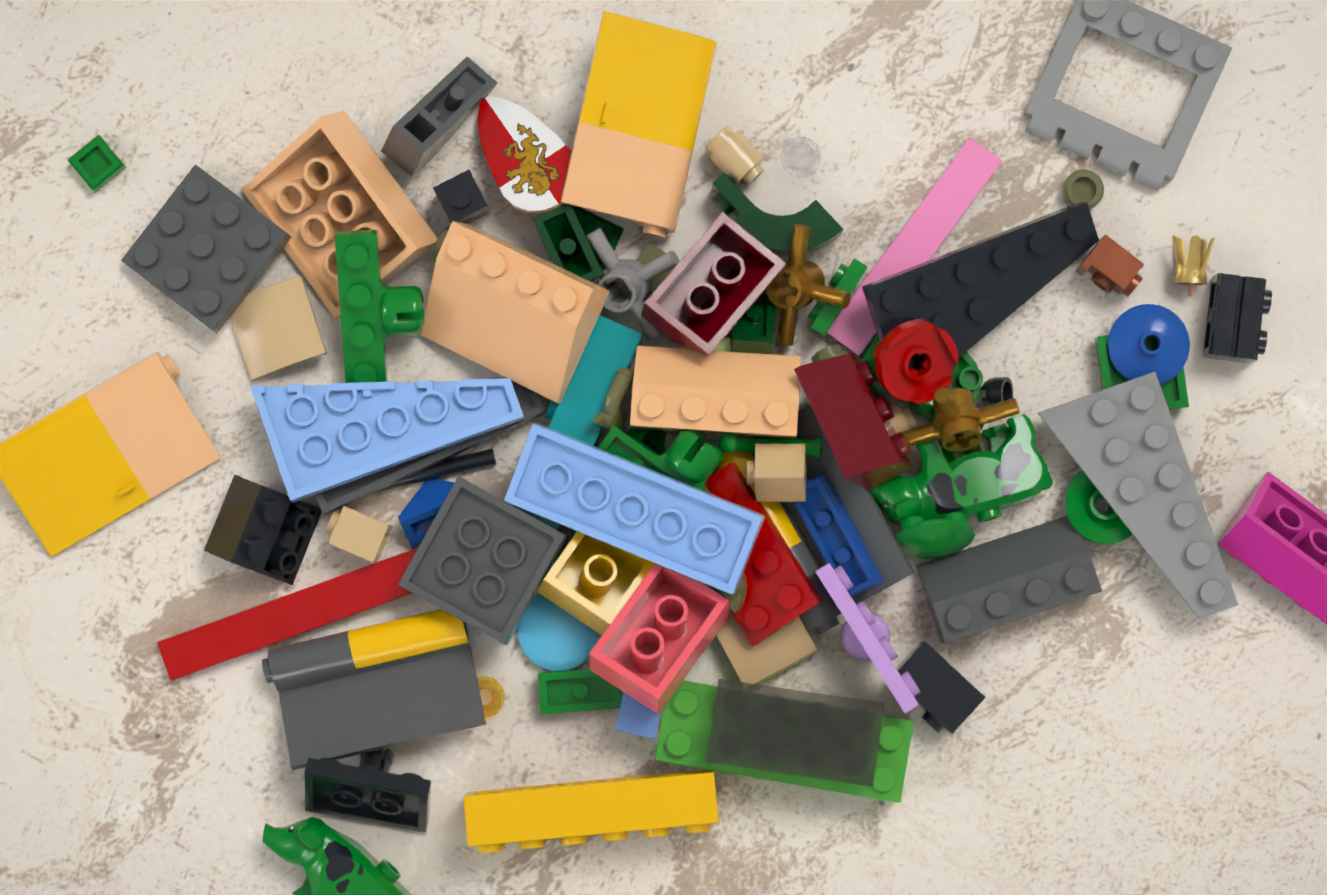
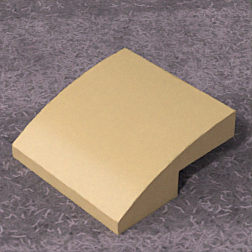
(277, 328)
(769, 657)

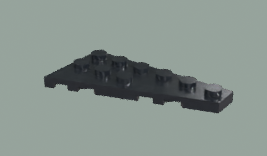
(982, 282)

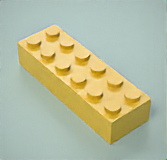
(591, 808)

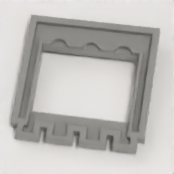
(1118, 147)

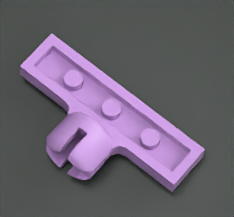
(868, 636)

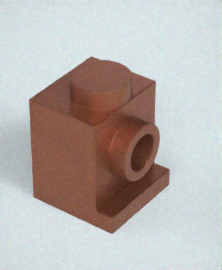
(1112, 267)

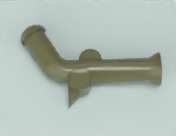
(612, 414)

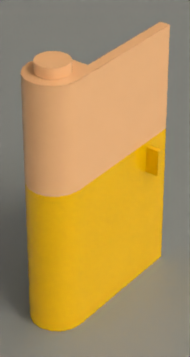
(639, 122)
(105, 453)

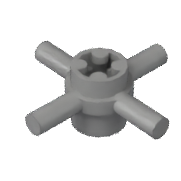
(635, 277)

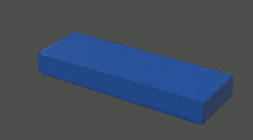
(836, 534)

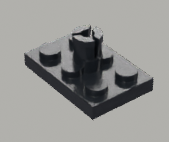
(368, 791)

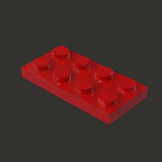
(775, 580)

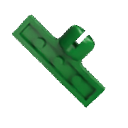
(370, 308)
(676, 462)

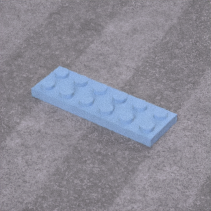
(634, 508)

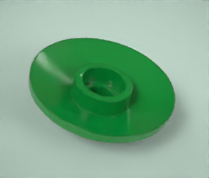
(1086, 519)

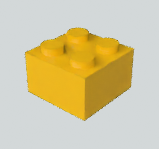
(594, 580)

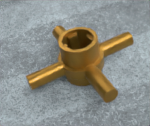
(809, 283)
(959, 421)

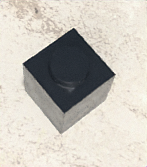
(462, 198)

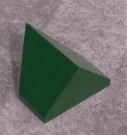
(565, 239)

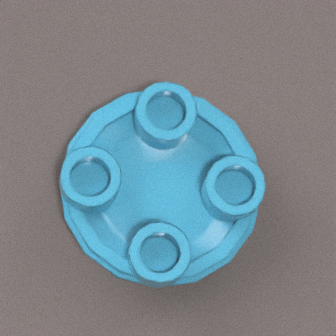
(554, 636)

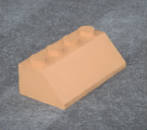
(715, 393)

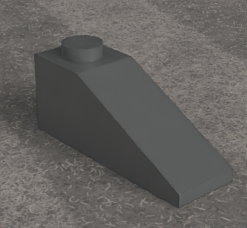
(437, 116)

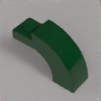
(775, 230)

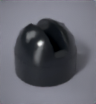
(997, 390)

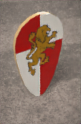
(522, 155)

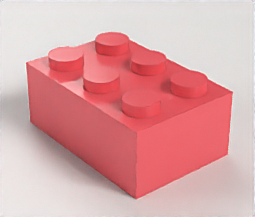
(659, 636)

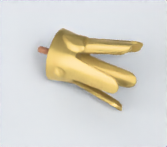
(1191, 270)

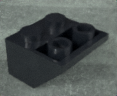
(263, 530)

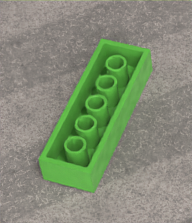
(687, 731)

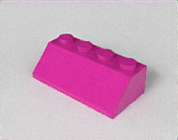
(1282, 542)

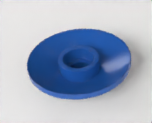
(1128, 349)

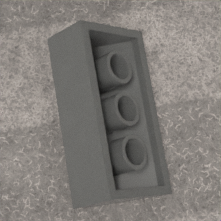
(1007, 579)

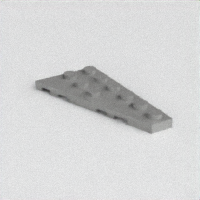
(1139, 467)

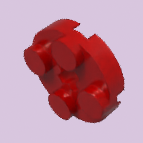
(900, 345)

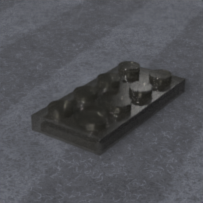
(795, 732)

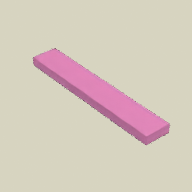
(919, 237)

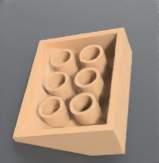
(331, 185)
(510, 310)

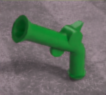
(733, 443)

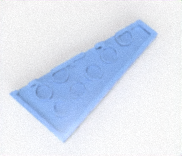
(360, 428)

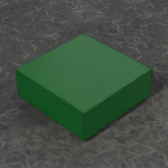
(96, 163)

